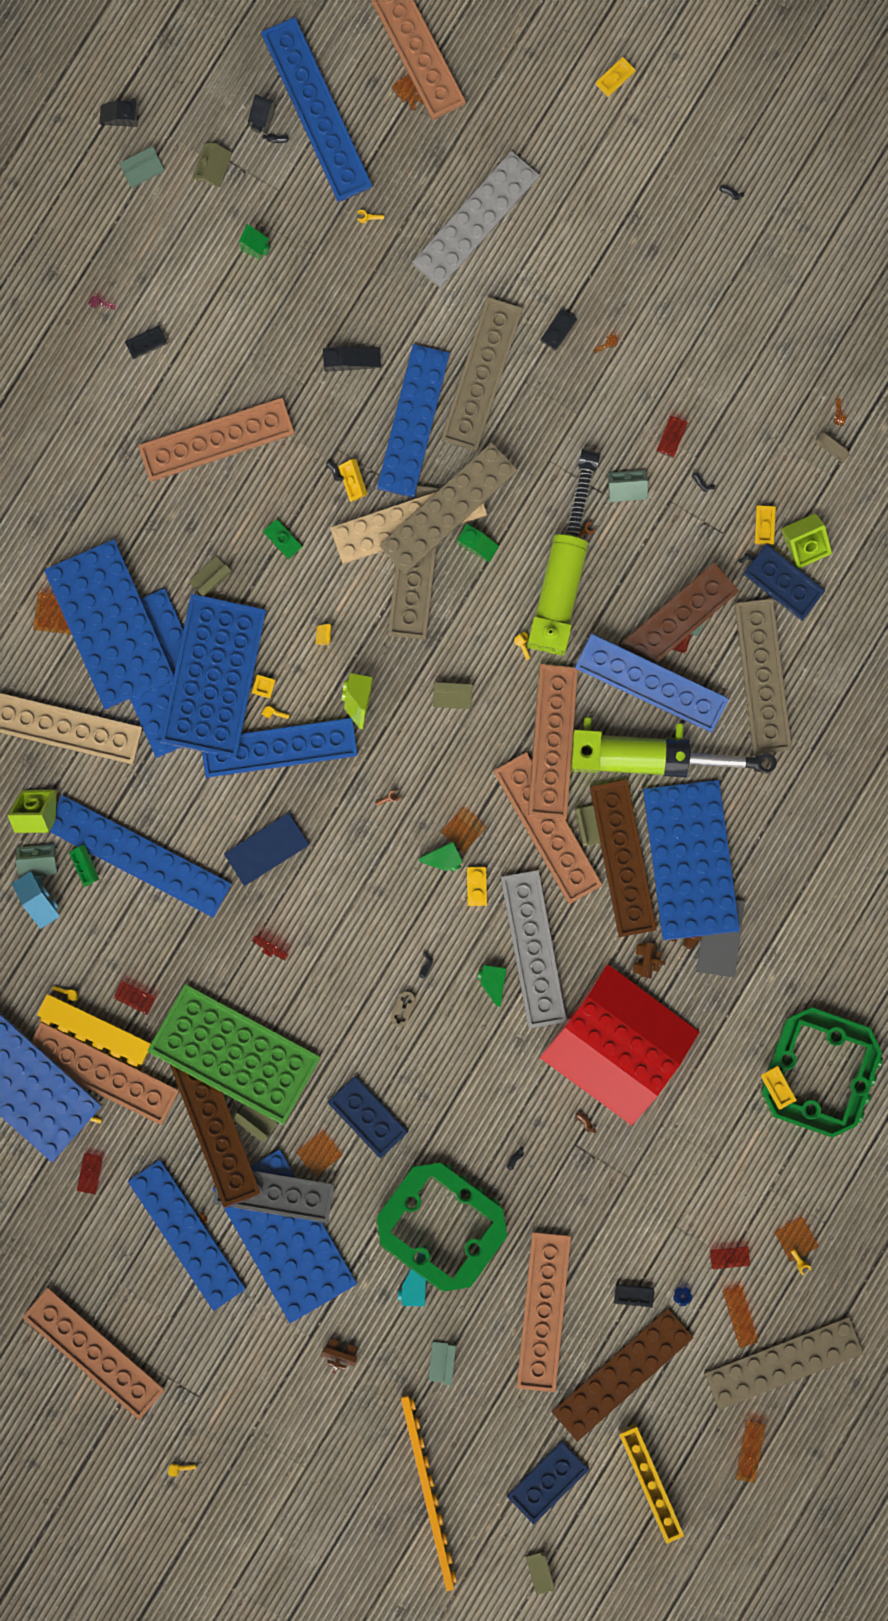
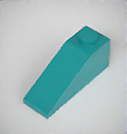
(413, 1287)

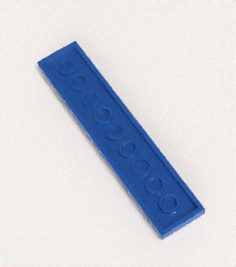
(316, 110)
(139, 857)

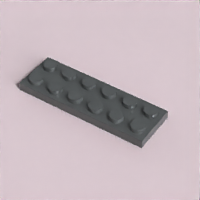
(288, 1197)

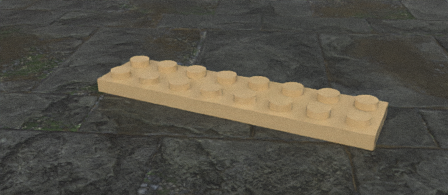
(365, 534)
(69, 729)

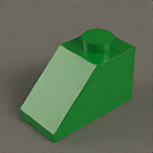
(254, 242)
(477, 543)
(444, 857)
(493, 982)

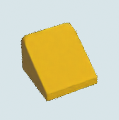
(323, 634)

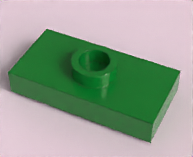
(282, 539)
(84, 865)

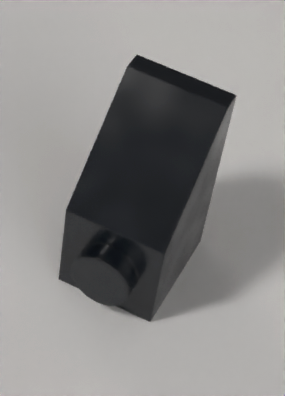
(119, 114)
(261, 114)

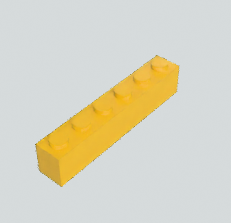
(94, 1029)
(651, 1483)

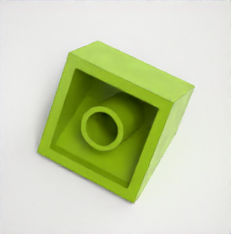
(807, 540)
(356, 697)
(33, 811)

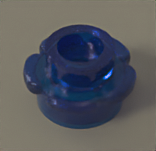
(682, 1301)

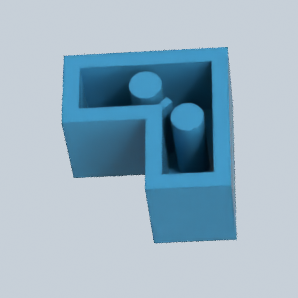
(35, 899)

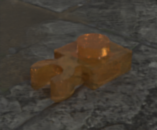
(406, 91)

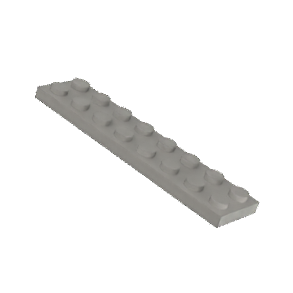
(475, 219)
(533, 949)

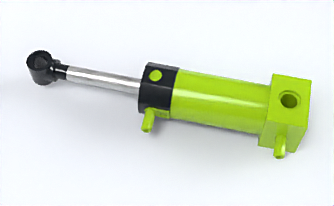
(649, 755)

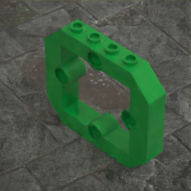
(869, 1062)
(474, 1263)

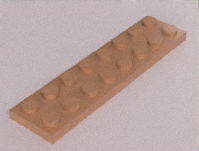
(420, 56)
(216, 440)
(552, 742)
(550, 836)
(107, 1075)
(543, 1312)
(93, 1353)

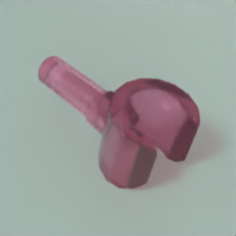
(95, 301)

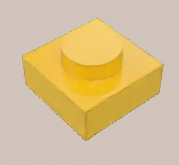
(263, 686)

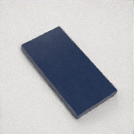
(783, 582)
(266, 849)
(367, 1117)
(547, 1482)

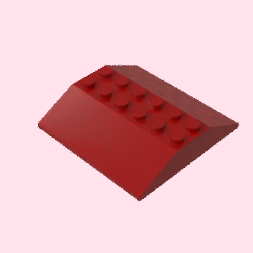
(620, 1045)

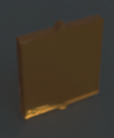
(463, 829)
(319, 1154)
(797, 1237)

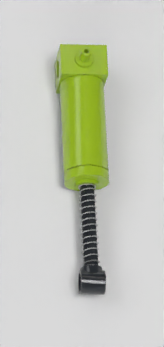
(563, 572)

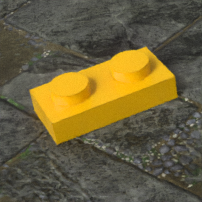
(615, 77)
(353, 480)
(764, 525)
(476, 886)
(778, 1087)

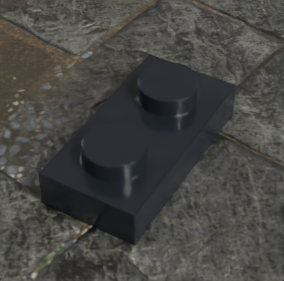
(558, 329)

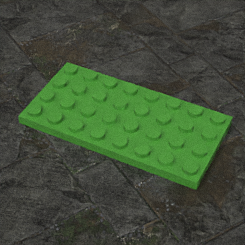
(234, 1054)

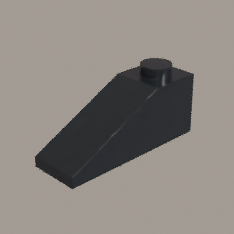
(350, 358)

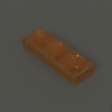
(740, 1316)
(750, 1451)

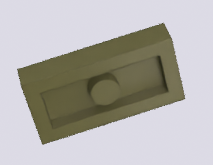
(212, 164)
(210, 577)
(452, 695)
(587, 826)
(255, 1123)
(540, 1572)

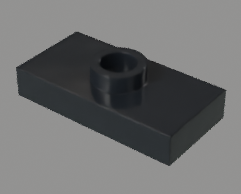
(146, 342)
(634, 1295)

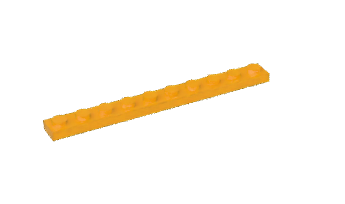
(430, 1500)

